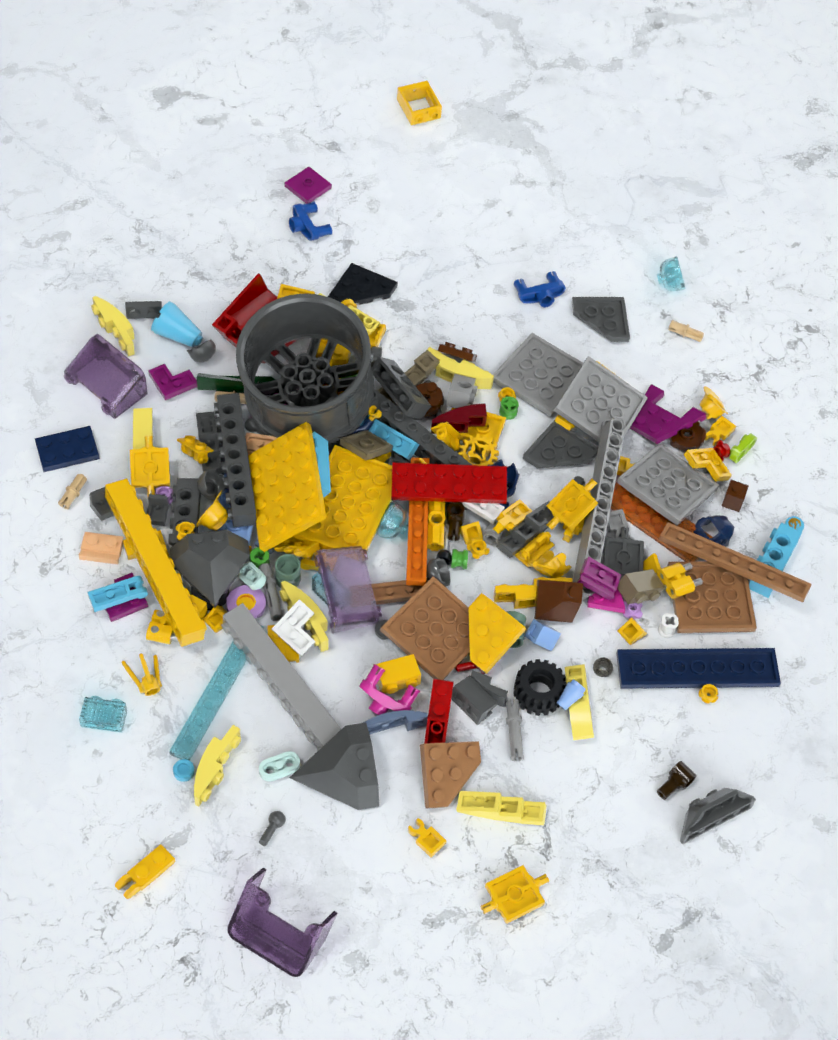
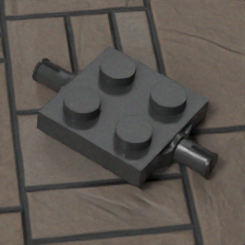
(623, 553)

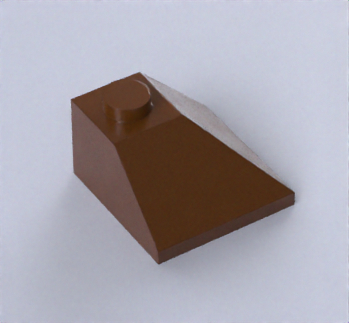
(557, 600)

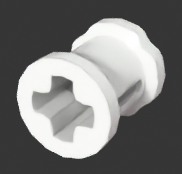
(668, 626)

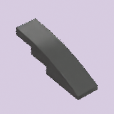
(208, 434)
(526, 531)

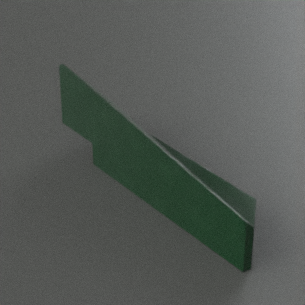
(226, 383)

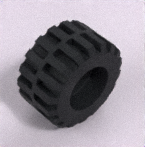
(543, 673)

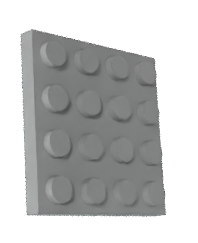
(538, 373)
(597, 397)
(668, 484)

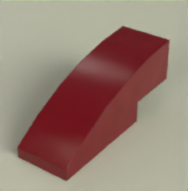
(463, 417)

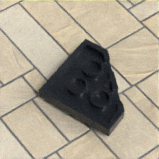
(362, 286)

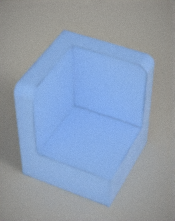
(542, 635)

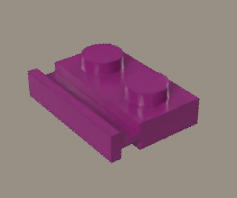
(599, 578)

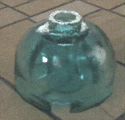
(671, 275)
(393, 521)

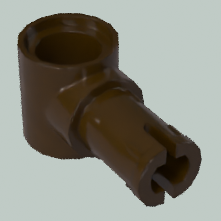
(455, 519)
(679, 777)

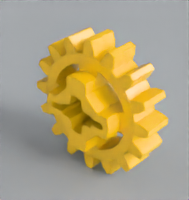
(486, 449)

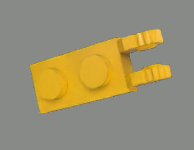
(146, 871)

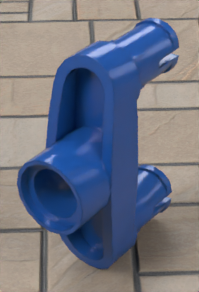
(302, 222)
(542, 294)

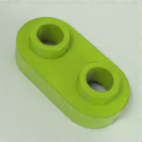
(745, 445)

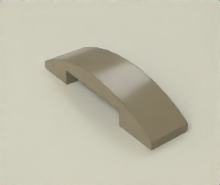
(422, 368)

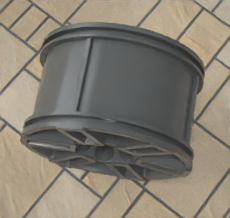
(300, 318)

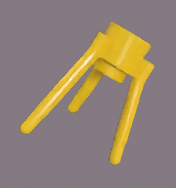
(150, 685)

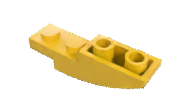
(521, 595)

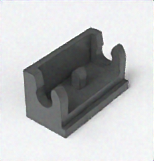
(473, 700)

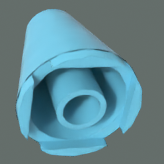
(176, 326)

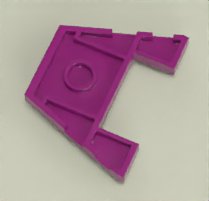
(659, 423)

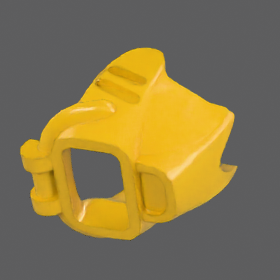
(550, 565)

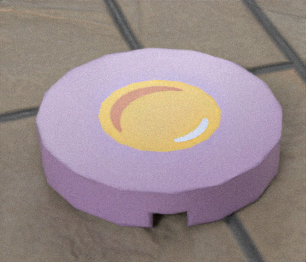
(252, 599)

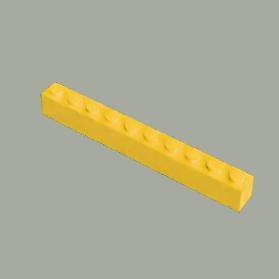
(155, 563)

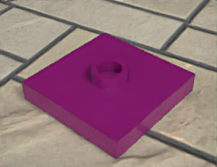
(308, 185)

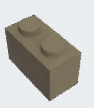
(640, 586)

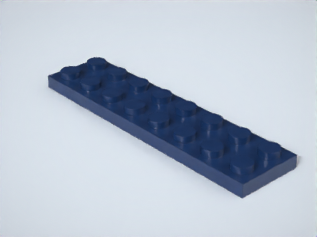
(697, 668)

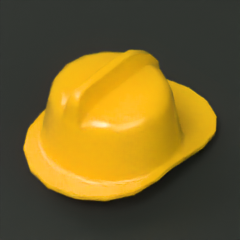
(712, 404)
(214, 516)

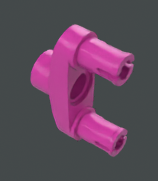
(382, 702)

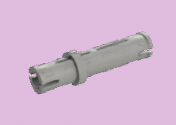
(271, 593)
(513, 722)

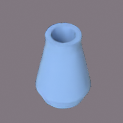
(571, 693)

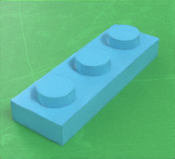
(401, 444)

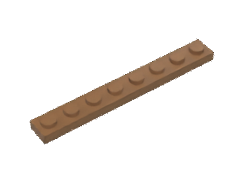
(735, 562)

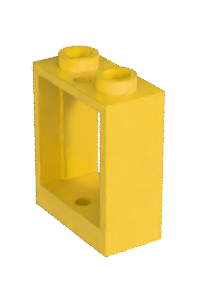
(422, 90)

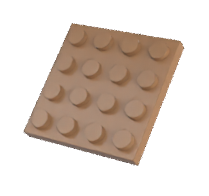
(718, 604)
(432, 628)

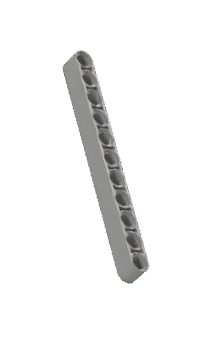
(605, 475)

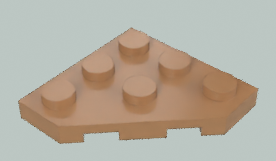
(446, 770)

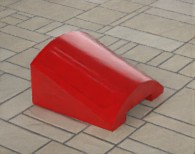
(242, 308)

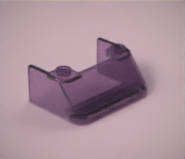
(272, 936)

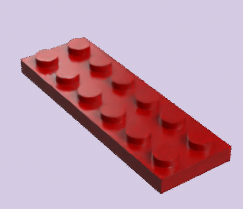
(449, 483)

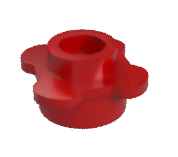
(722, 449)

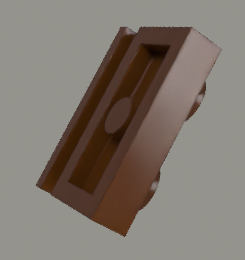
(465, 353)

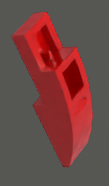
(438, 711)

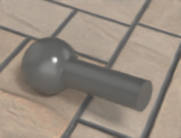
(252, 427)
(276, 820)

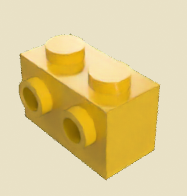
(399, 674)

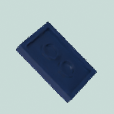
(67, 448)

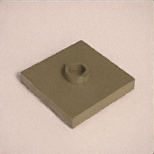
(366, 445)

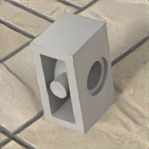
(461, 391)

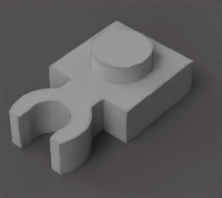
(616, 521)

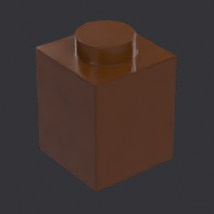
(735, 495)

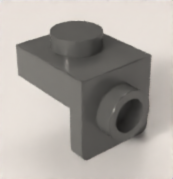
(100, 505)
(158, 509)

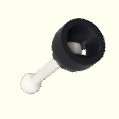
(445, 554)

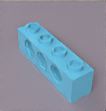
(788, 539)

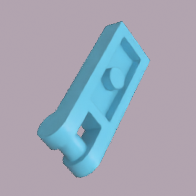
(117, 593)

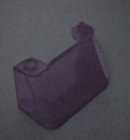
(107, 375)
(347, 587)

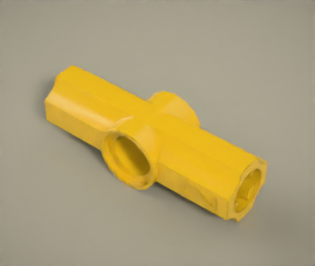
(435, 533)

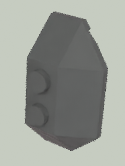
(713, 811)

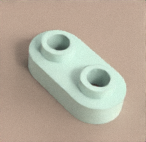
(252, 576)
(278, 765)

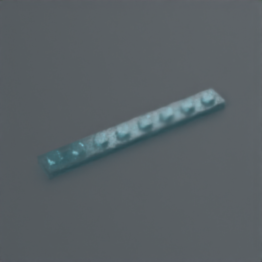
(209, 703)

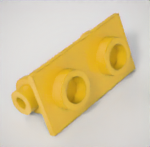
(448, 435)
(195, 448)
(535, 548)

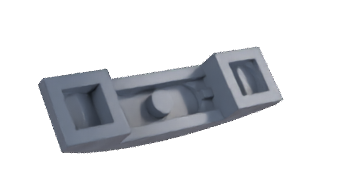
(385, 721)

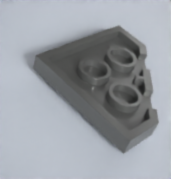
(604, 315)
(560, 448)

